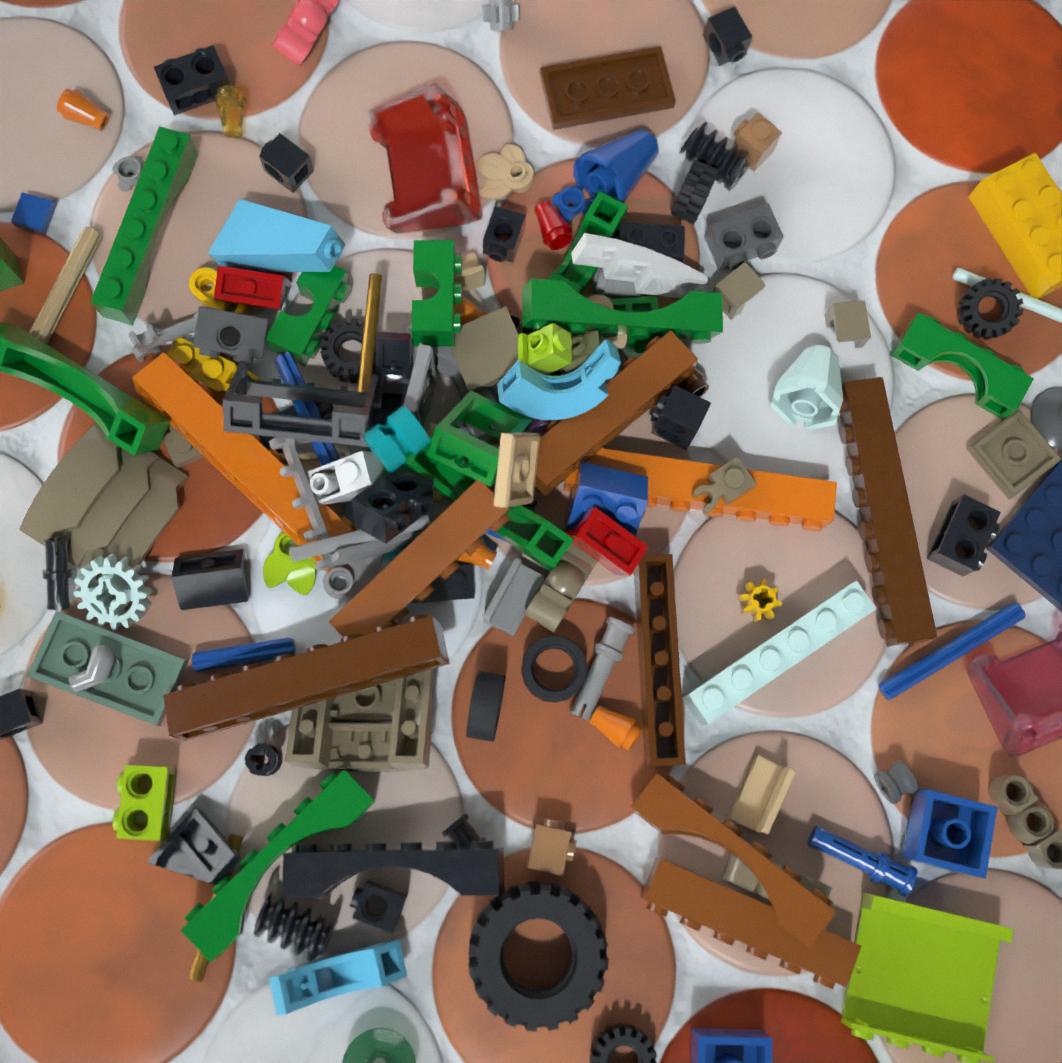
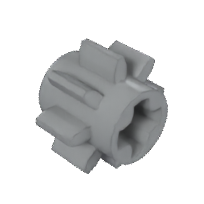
(501, 14)

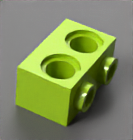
(155, 803)

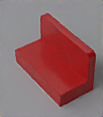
(250, 288)
(608, 542)

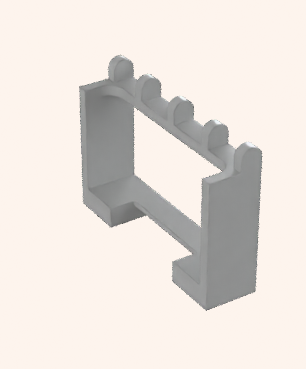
(319, 530)

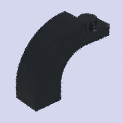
(393, 373)

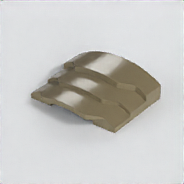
(105, 501)
(367, 729)

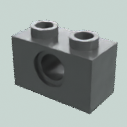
(251, 334)

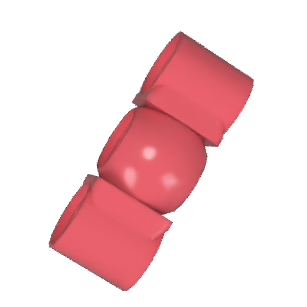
(302, 28)

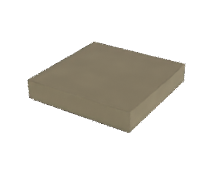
(486, 349)
(1014, 454)

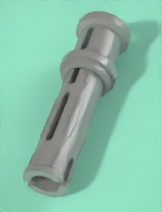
(608, 652)

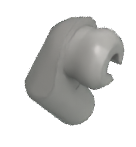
(97, 670)

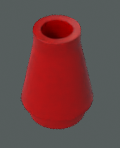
(553, 227)

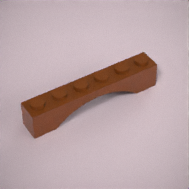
(796, 909)

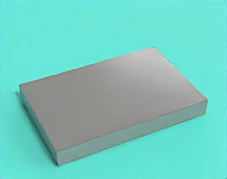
(421, 384)

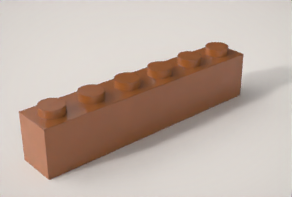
(630, 396)
(422, 562)
(745, 920)

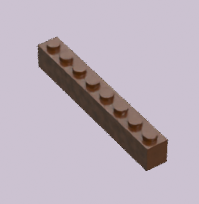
(885, 514)
(306, 678)

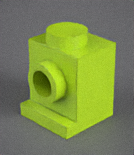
(546, 349)

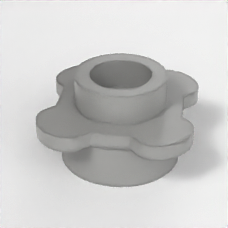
(124, 167)

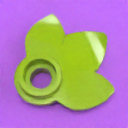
(280, 568)

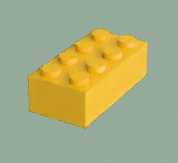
(1025, 218)

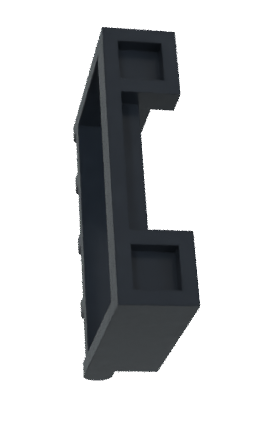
(348, 424)

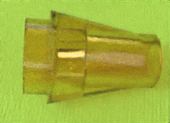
(231, 110)

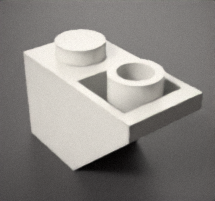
(345, 477)

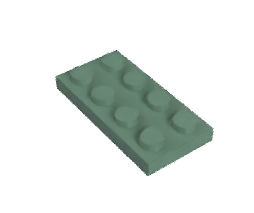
(136, 678)

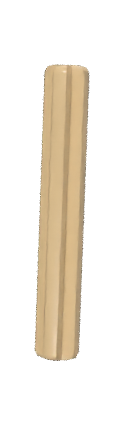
(65, 284)

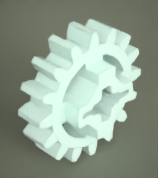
(113, 591)

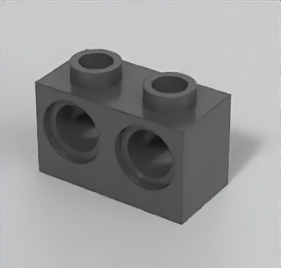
(740, 231)

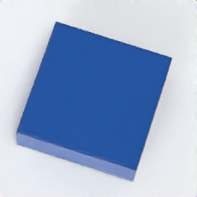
(33, 213)

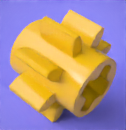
(767, 595)

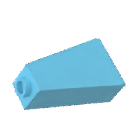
(275, 241)

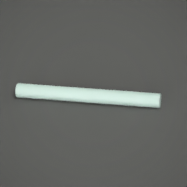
(1029, 302)

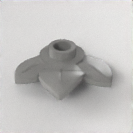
(357, 575)

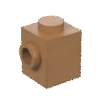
(757, 138)
(551, 847)

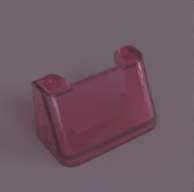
(1022, 696)

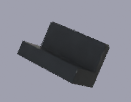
(210, 579)

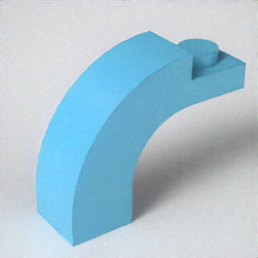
(563, 395)
(336, 975)

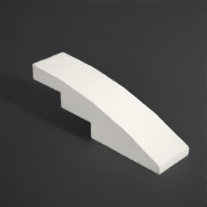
(648, 269)

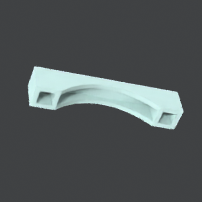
(779, 653)

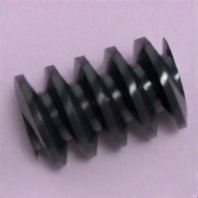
(715, 154)
(293, 927)

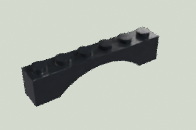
(467, 870)

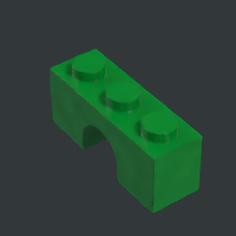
(435, 319)
(303, 333)

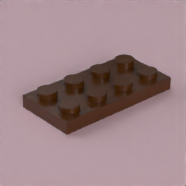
(607, 87)

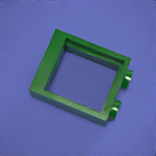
(452, 444)

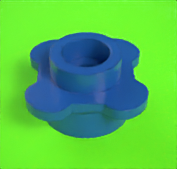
(574, 195)

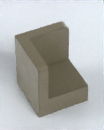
(738, 289)
(850, 322)

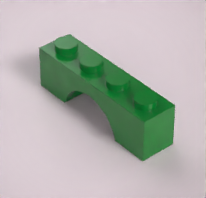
(601, 220)
(996, 383)

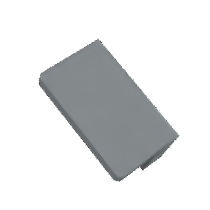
(513, 598)

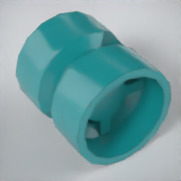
(396, 439)

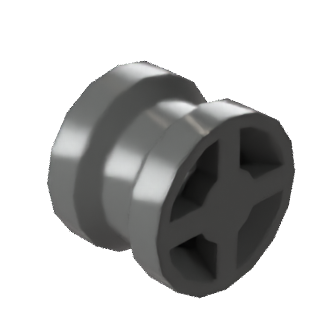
(896, 782)

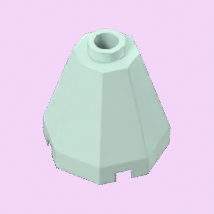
(810, 389)

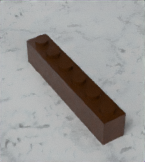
(659, 661)

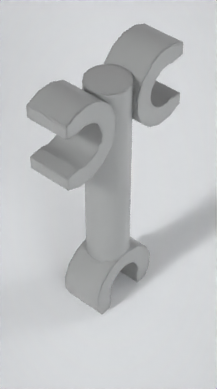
(150, 340)

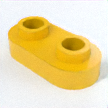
(206, 276)

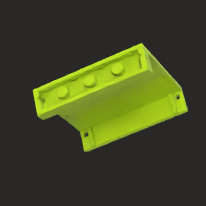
(923, 978)

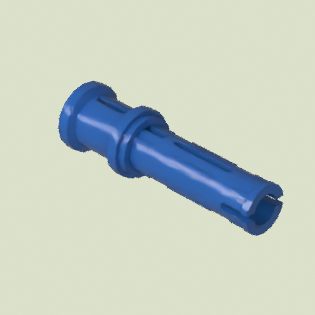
(877, 865)

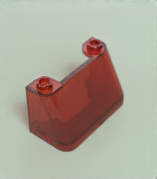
(427, 161)

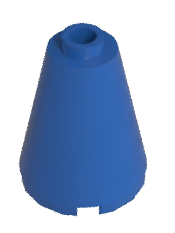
(616, 165)

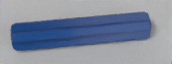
(242, 654)

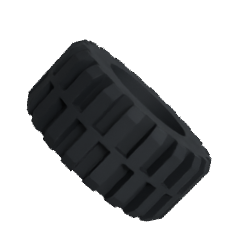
(548, 1005)

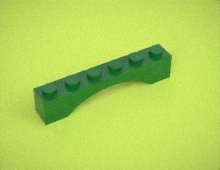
(126, 268)
(554, 301)
(117, 413)
(524, 530)
(223, 918)

